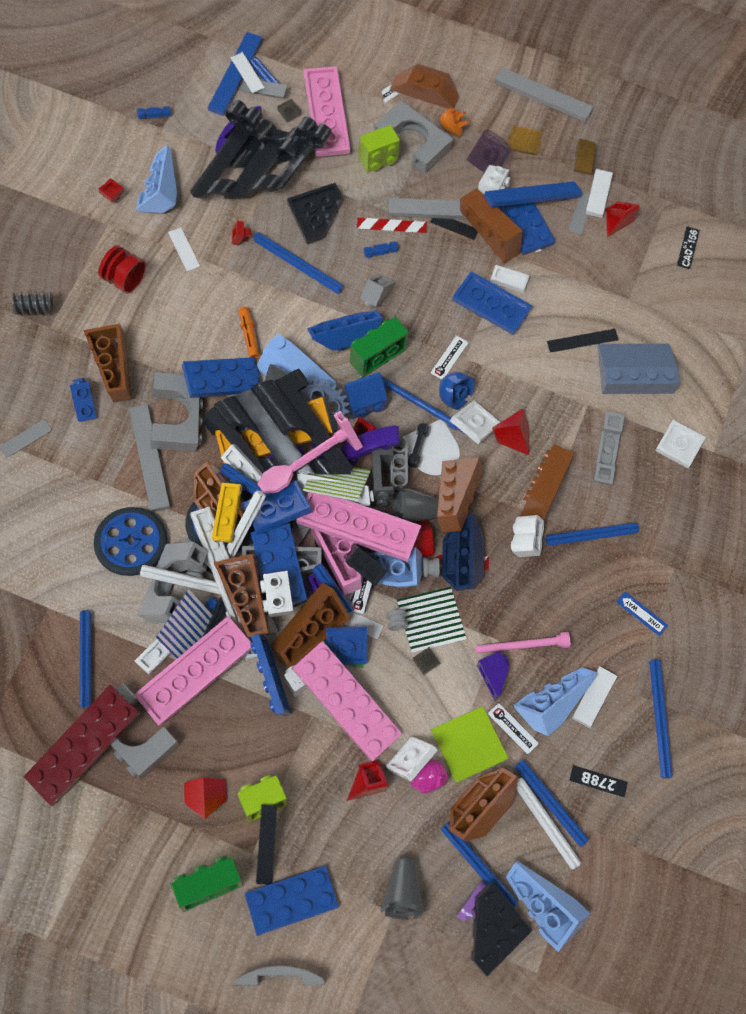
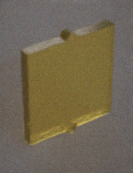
(525, 140)

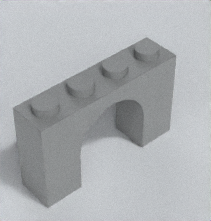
(437, 142)
(180, 436)
(176, 557)
(147, 756)

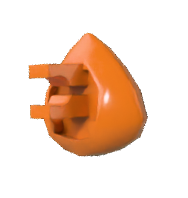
(452, 121)

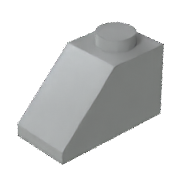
(376, 290)

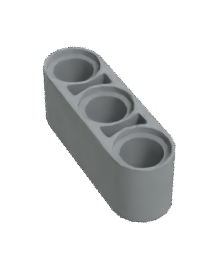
(399, 457)

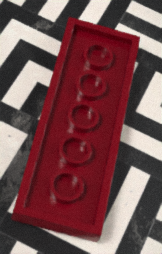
(81, 745)

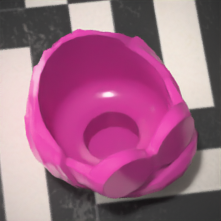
(430, 778)

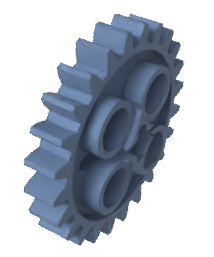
(334, 396)

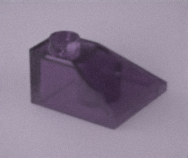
(489, 150)

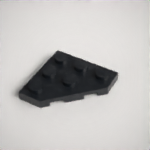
(315, 211)
(495, 929)

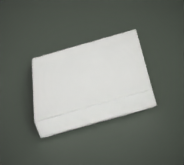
(475, 422)
(680, 444)
(411, 758)

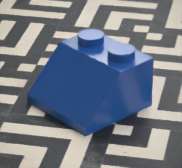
(366, 395)

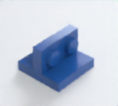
(348, 644)

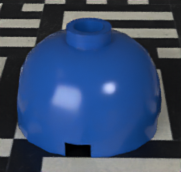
(455, 389)

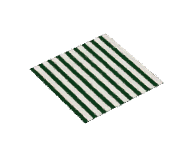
(432, 619)

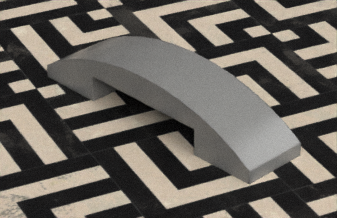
(608, 448)
(251, 978)

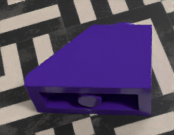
(494, 672)

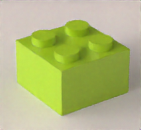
(378, 148)
(266, 792)

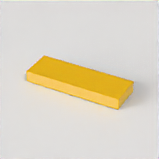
(226, 512)

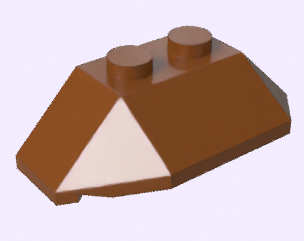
(426, 85)
(208, 487)
(483, 804)

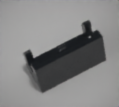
(365, 565)

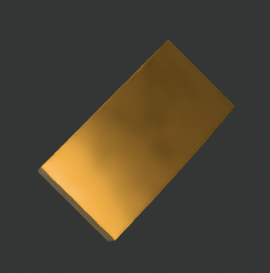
(584, 156)

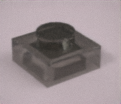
(289, 110)
(426, 661)

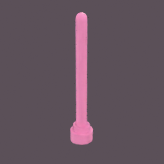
(560, 640)

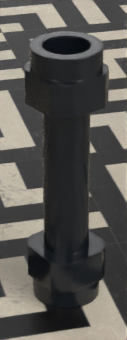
(414, 458)

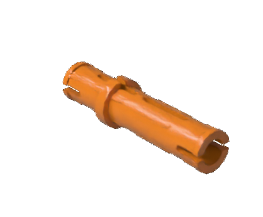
(247, 326)

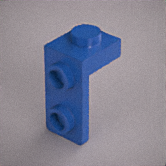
(82, 399)

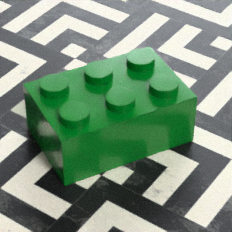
(378, 346)
(206, 883)

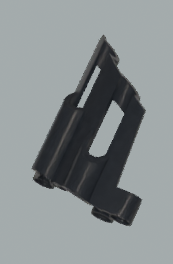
(256, 147)
(271, 412)

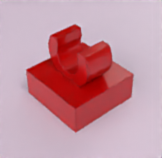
(111, 190)
(240, 233)

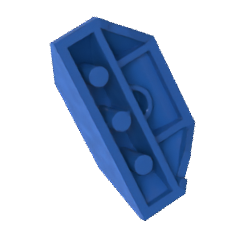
(342, 331)

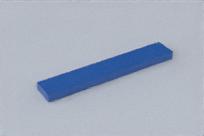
(232, 77)
(532, 194)

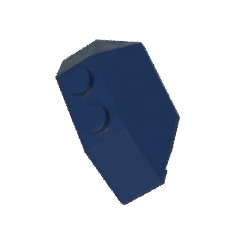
(464, 556)

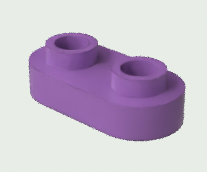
(468, 909)

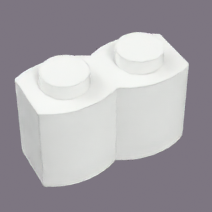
(527, 536)

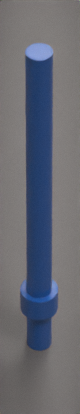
(420, 403)

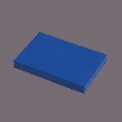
(280, 508)

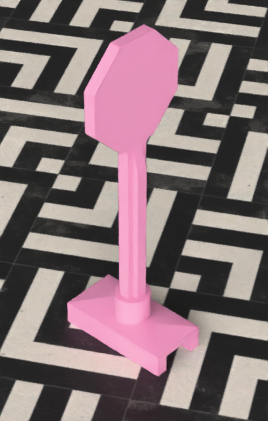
(280, 476)

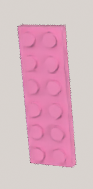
(327, 108)
(361, 525)
(193, 671)
(346, 701)

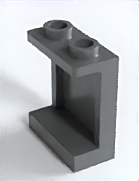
(381, 461)

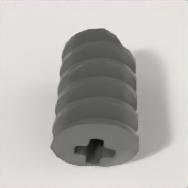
(32, 304)

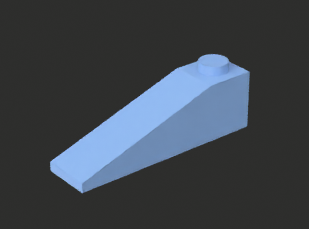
(160, 186)
(289, 357)
(400, 572)
(551, 706)
(553, 909)

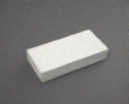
(509, 278)

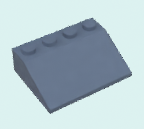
(637, 369)

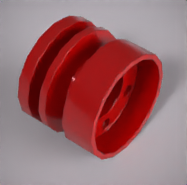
(122, 269)

